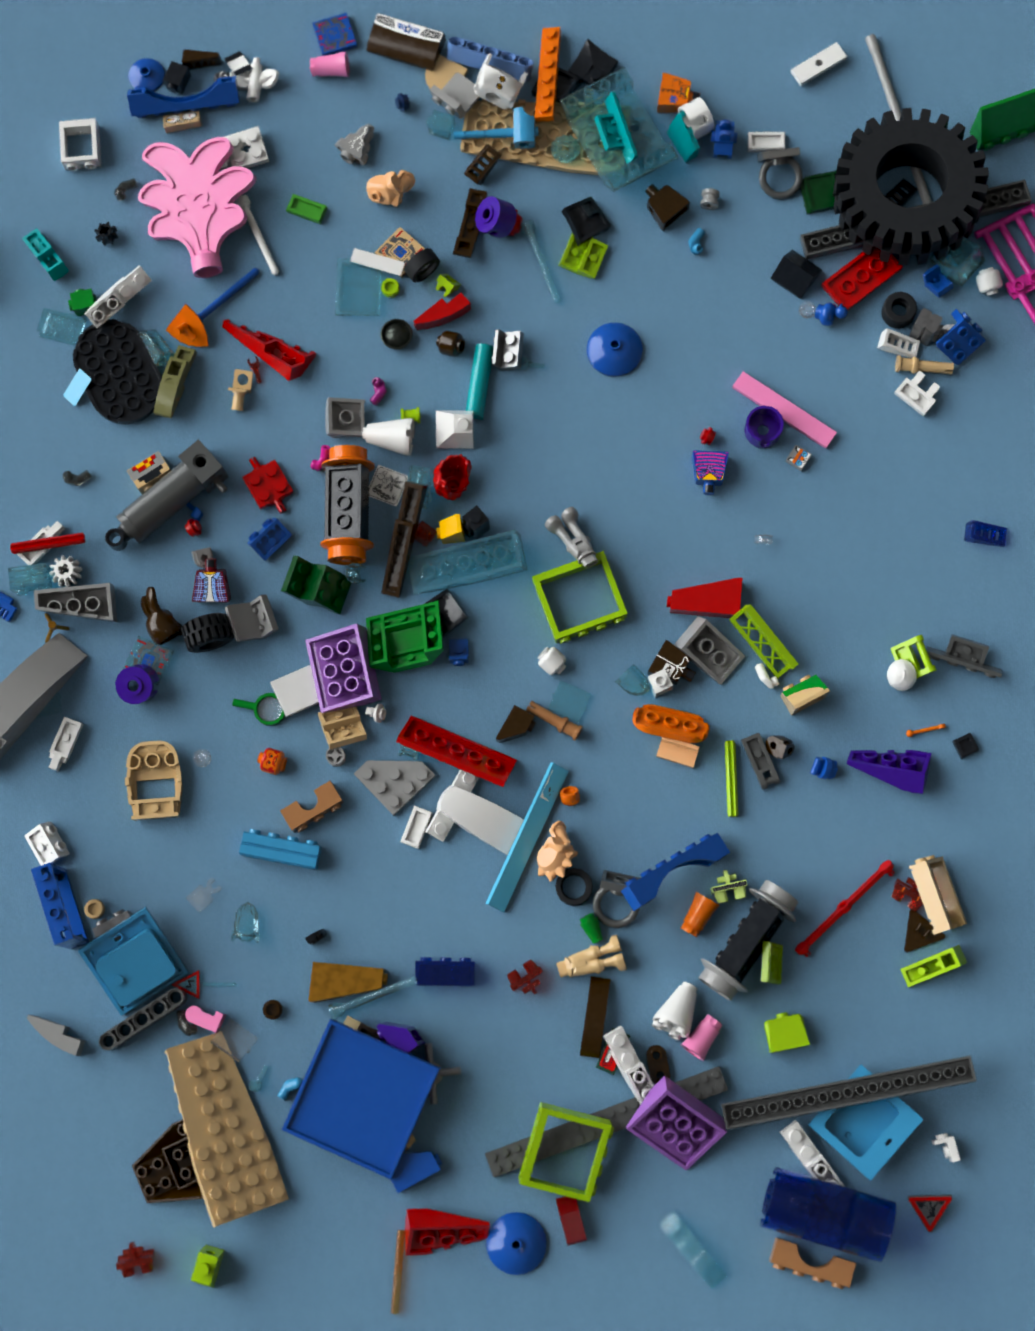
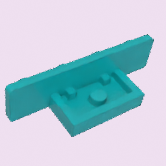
(614, 129)

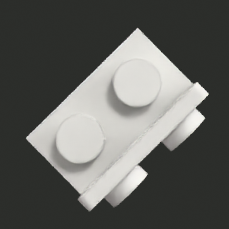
(46, 843)

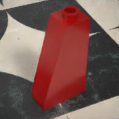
(712, 599)

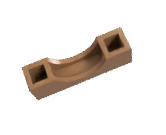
(837, 1270)

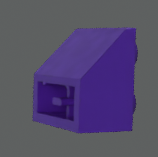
(400, 1036)

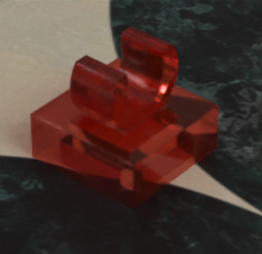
(425, 534)

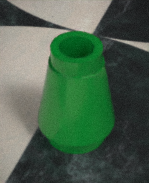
(591, 926)

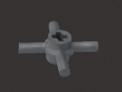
(442, 1072)

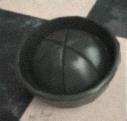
(396, 334)

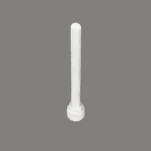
(244, 202)

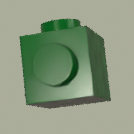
(81, 301)

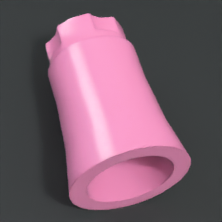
(330, 65)
(702, 1037)

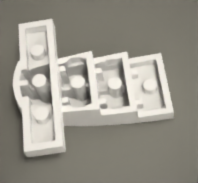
(474, 814)

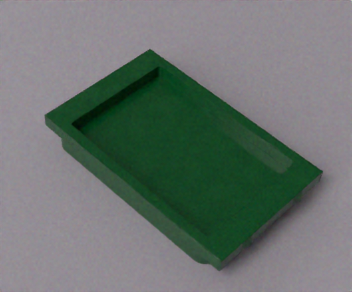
(818, 192)

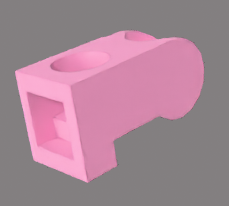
(197, 1016)

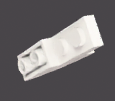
(117, 296)
(629, 1063)
(808, 1153)

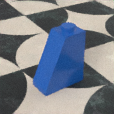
(414, 1168)

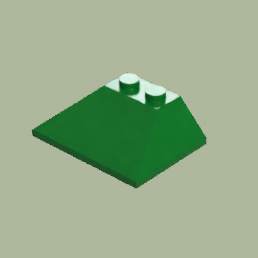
(405, 638)

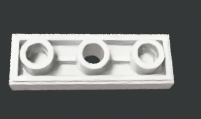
(826, 59)

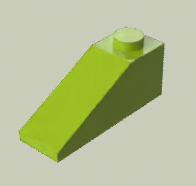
(933, 965)

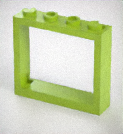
(583, 629)
(534, 1142)

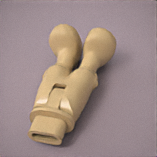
(588, 960)

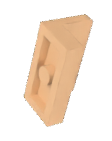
(678, 752)

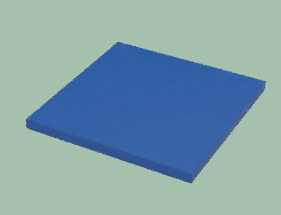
(361, 1098)

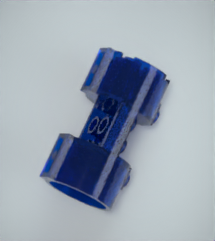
(828, 1214)

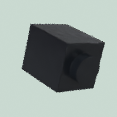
(177, 77)

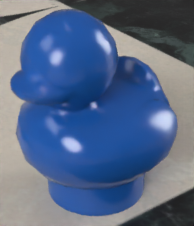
(827, 312)

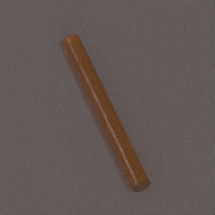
(397, 1272)

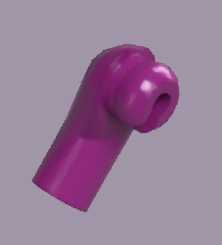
(380, 390)

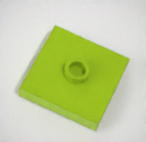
(771, 963)

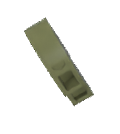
(173, 381)

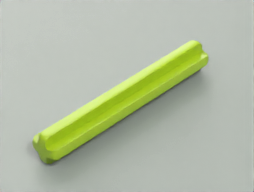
(731, 778)

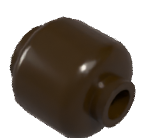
(450, 343)

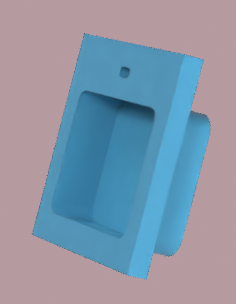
(134, 964)
(863, 1129)

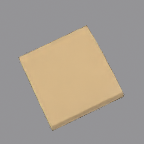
(342, 727)

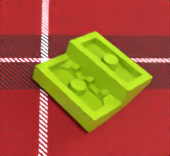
(584, 258)

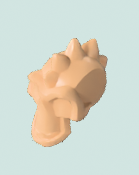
(556, 853)

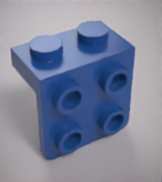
(961, 338)

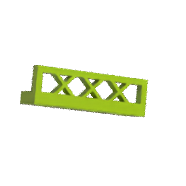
(766, 634)

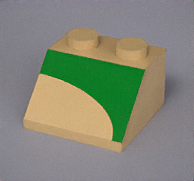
(804, 694)

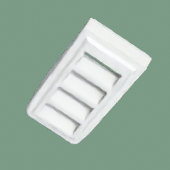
(890, 347)

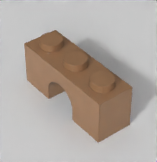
(299, 818)

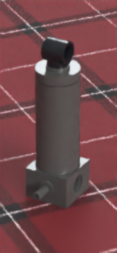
(169, 495)

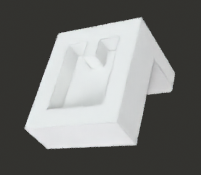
(660, 683)
(950, 1149)

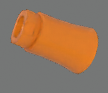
(698, 914)

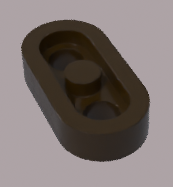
(657, 1065)

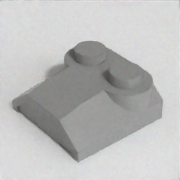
(344, 417)

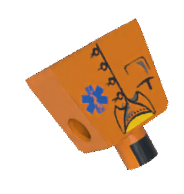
(674, 93)

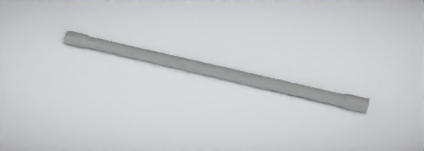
(874, 50)

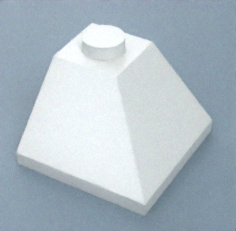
(454, 429)

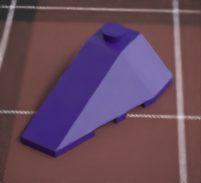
(903, 770)

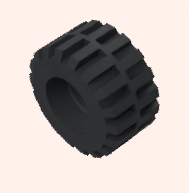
(207, 632)

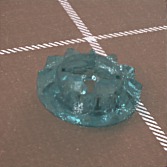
(564, 156)

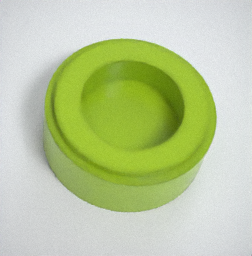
(390, 288)

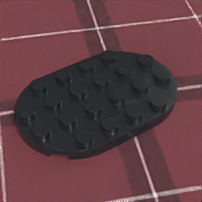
(120, 371)

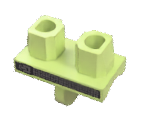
(737, 887)

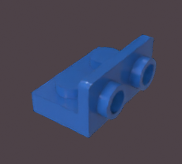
(269, 538)

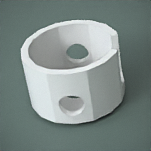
(698, 117)

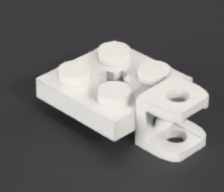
(256, 155)

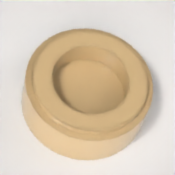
(94, 909)

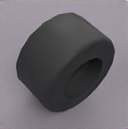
(903, 299)

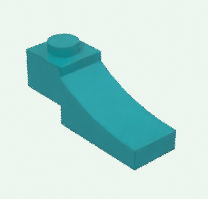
(45, 254)

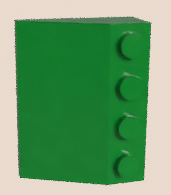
(1004, 120)

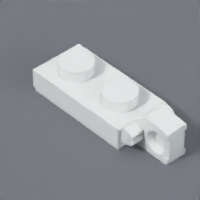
(34, 556)
(64, 742)

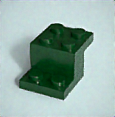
(316, 585)

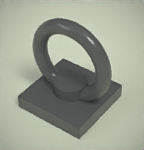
(780, 157)
(615, 884)

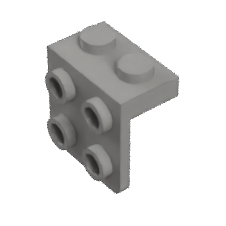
(456, 95)
(252, 619)

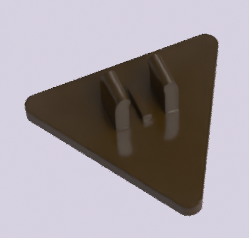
(919, 932)

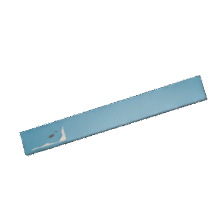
(527, 837)

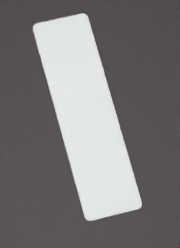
(377, 261)

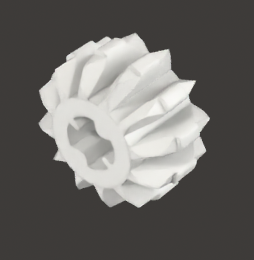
(64, 565)

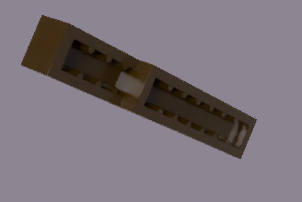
(403, 538)

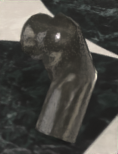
(123, 187)
(76, 480)
(184, 1026)

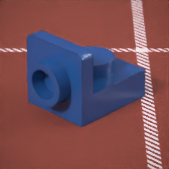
(458, 651)

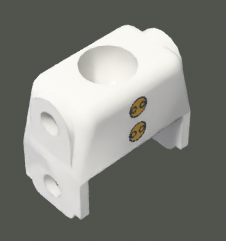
(497, 86)

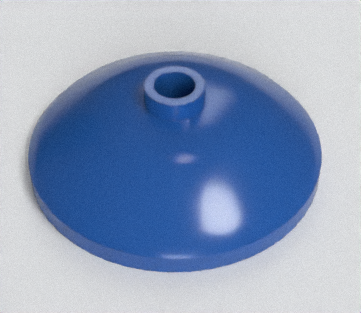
(614, 360)
(519, 1228)

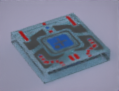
(150, 654)

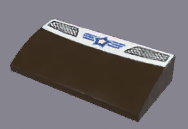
(405, 42)

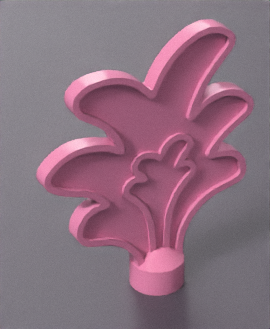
(196, 199)

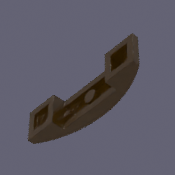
(469, 232)
(595, 1017)

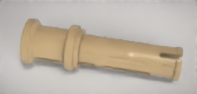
(914, 365)

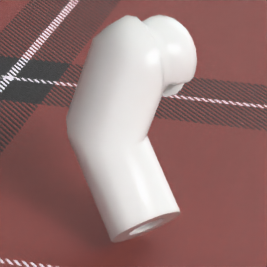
(764, 677)

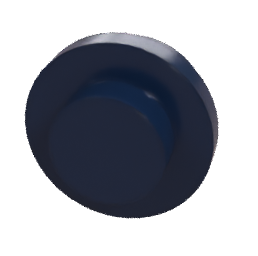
(402, 102)

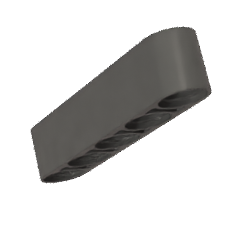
(134, 1023)

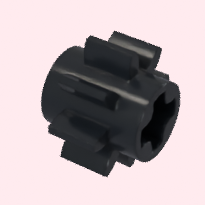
(106, 228)

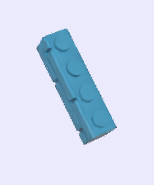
(280, 850)

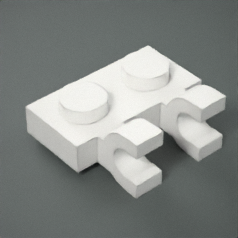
(915, 396)

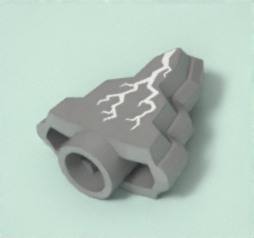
(356, 145)

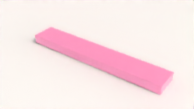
(791, 413)

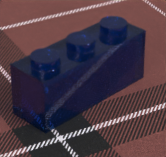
(445, 972)

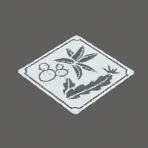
(387, 485)

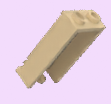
(937, 894)

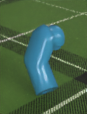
(694, 241)
(288, 1086)

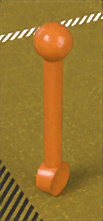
(910, 733)

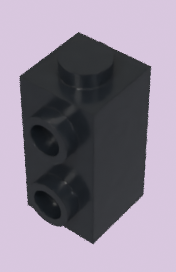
(475, 523)

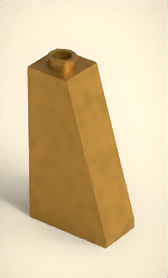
(338, 980)

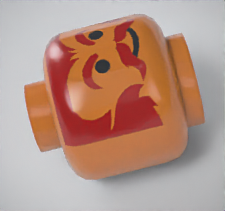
(272, 761)

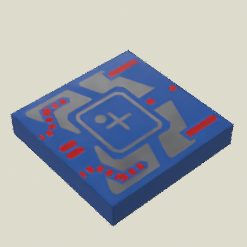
(334, 34)

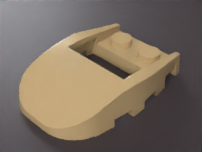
(153, 762)

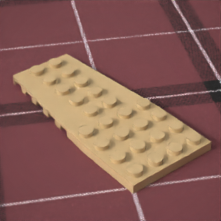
(489, 116)
(223, 1133)

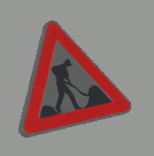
(930, 1208)

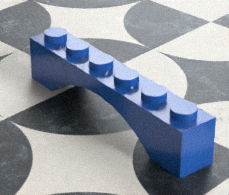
(145, 101)
(646, 888)

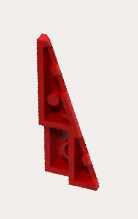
(286, 360)

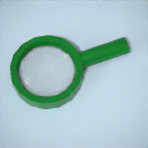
(266, 709)

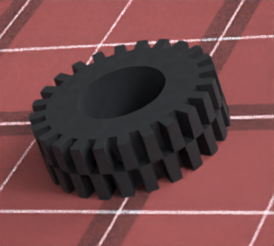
(917, 145)

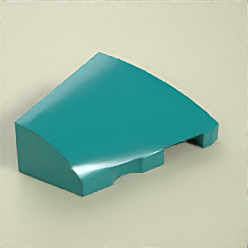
(683, 138)

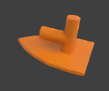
(188, 328)

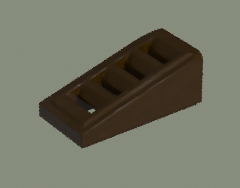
(199, 59)
(478, 160)

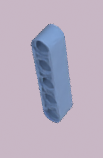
(474, 54)

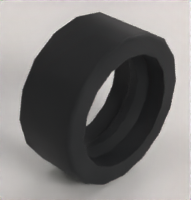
(422, 265)
(588, 891)

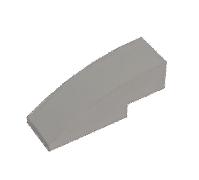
(57, 1035)

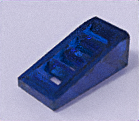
(973, 531)

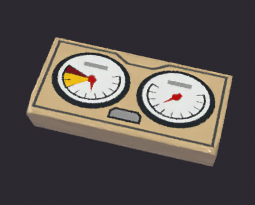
(181, 121)

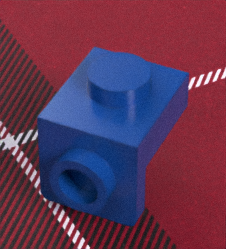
(936, 281)

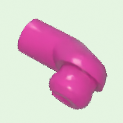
(324, 455)

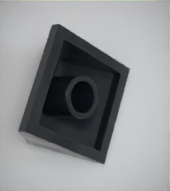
(795, 273)

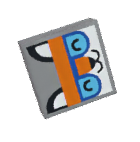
(798, 457)

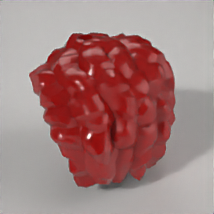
(452, 476)

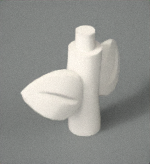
(256, 79)

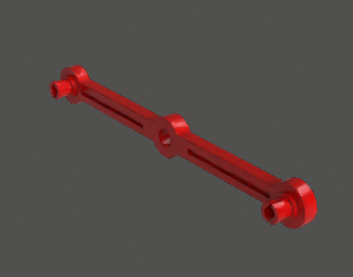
(844, 907)

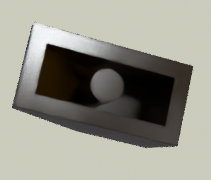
(516, 725)

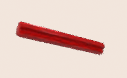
(47, 543)

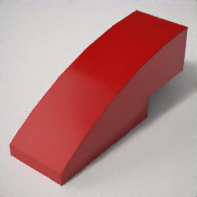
(443, 313)

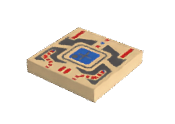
(400, 247)

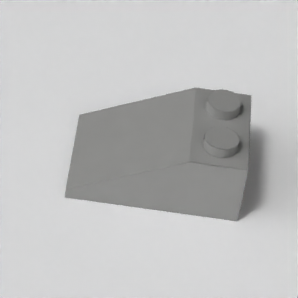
(709, 650)

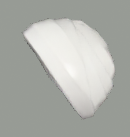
(901, 675)

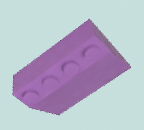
(342, 669)
(676, 1123)

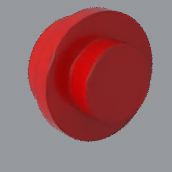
(707, 436)
(193, 527)

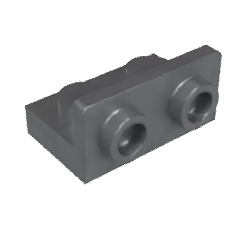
(507, 350)

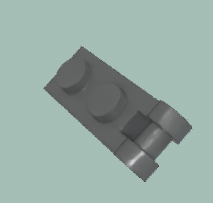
(760, 760)

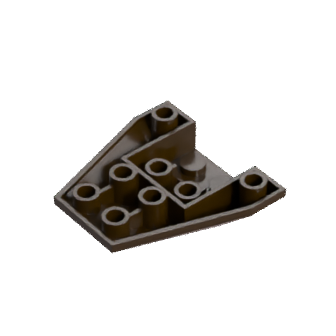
(167, 1168)

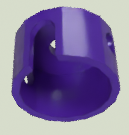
(496, 216)
(767, 417)
(144, 676)

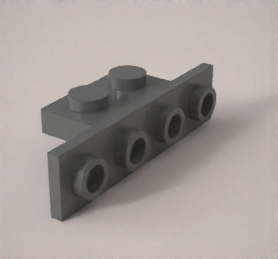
(965, 653)

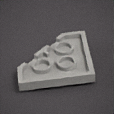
(394, 781)

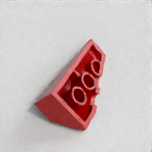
(435, 1229)

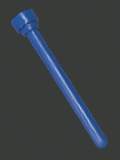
(230, 292)

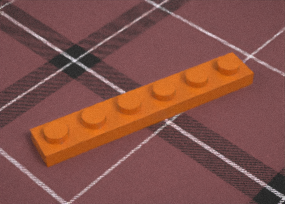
(548, 74)

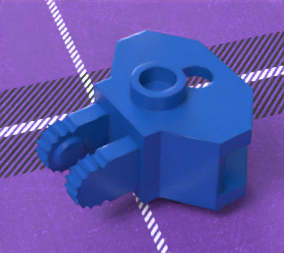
(723, 138)

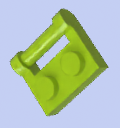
(905, 651)

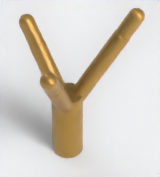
(52, 625)

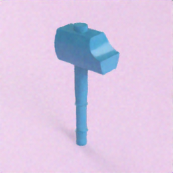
(522, 131)

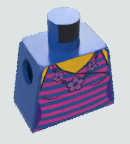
(709, 469)

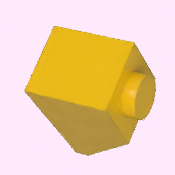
(451, 530)

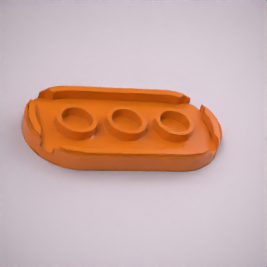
(670, 723)

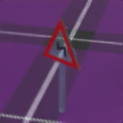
(191, 984)

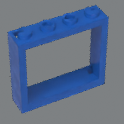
(59, 906)

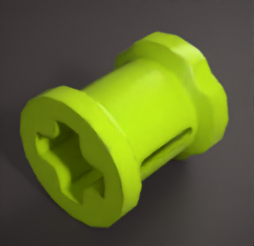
(412, 413)

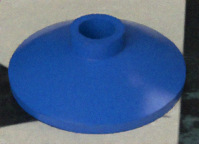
(152, 79)

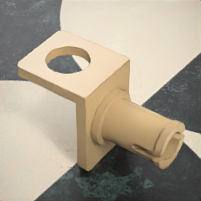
(240, 390)

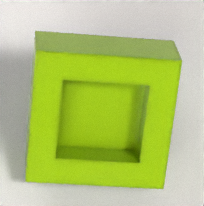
(448, 282)

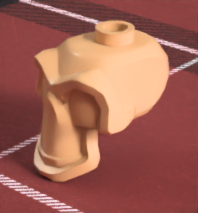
(389, 188)

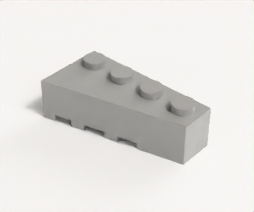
(84, 601)

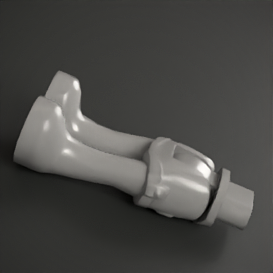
(578, 547)

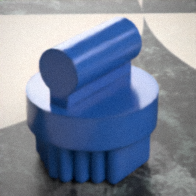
(824, 768)

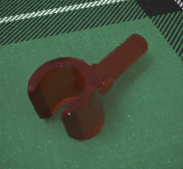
(254, 367)

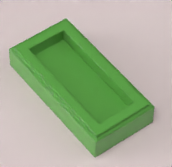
(306, 209)

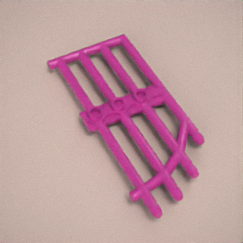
(1025, 283)

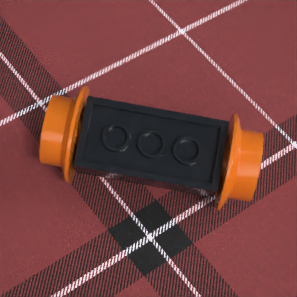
(347, 504)

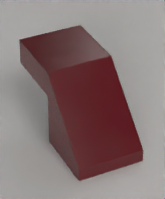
(571, 1220)

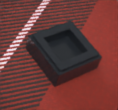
(965, 745)

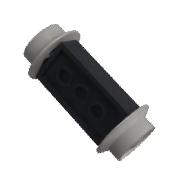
(747, 943)

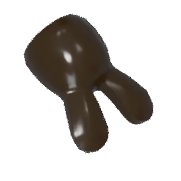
(160, 622)

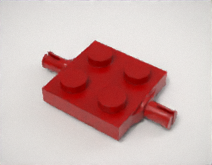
(267, 485)

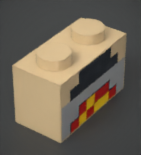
(148, 472)

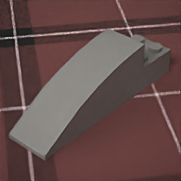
(34, 685)

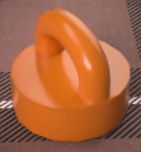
(570, 795)

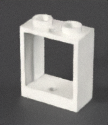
(80, 127)

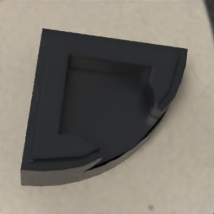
(316, 936)

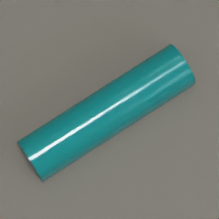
(479, 380)

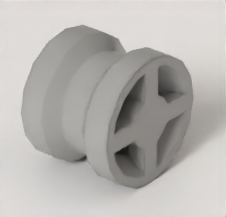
(710, 199)
(335, 754)

